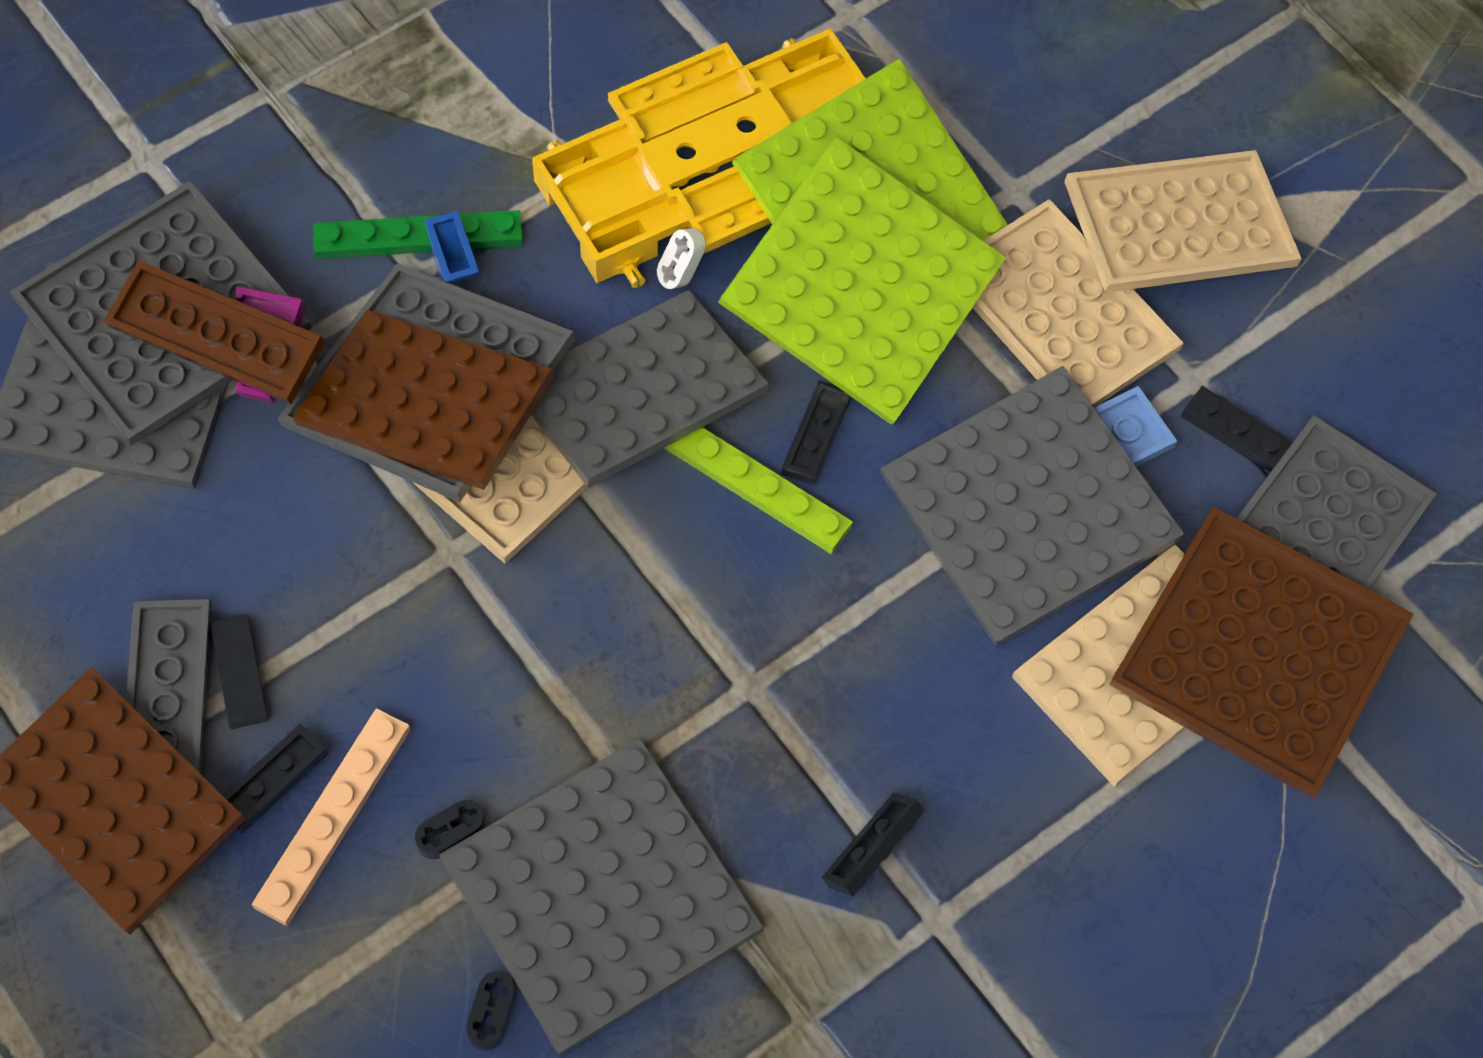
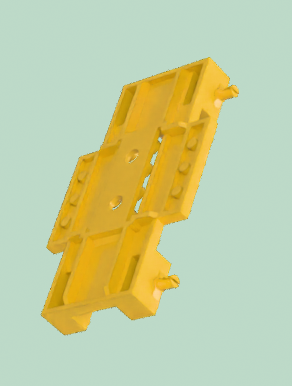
(621, 176)

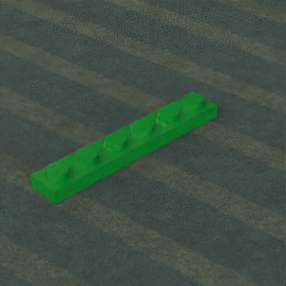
(410, 236)

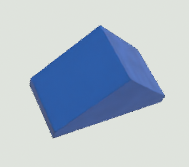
(451, 247)

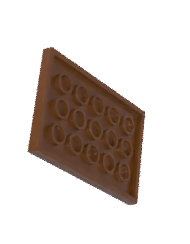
(424, 398)
(113, 800)

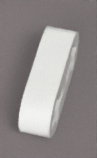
(683, 260)

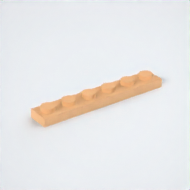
(331, 817)

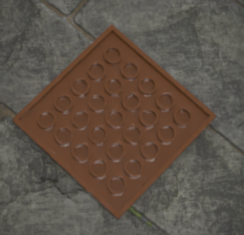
(1262, 651)

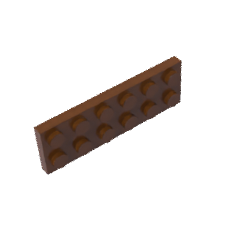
(214, 331)

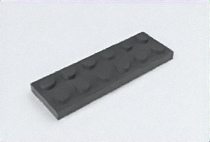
(171, 670)

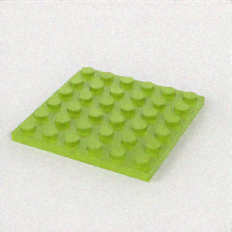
(891, 127)
(862, 280)

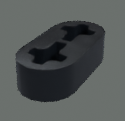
(444, 822)
(499, 1013)

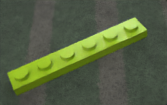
(763, 488)

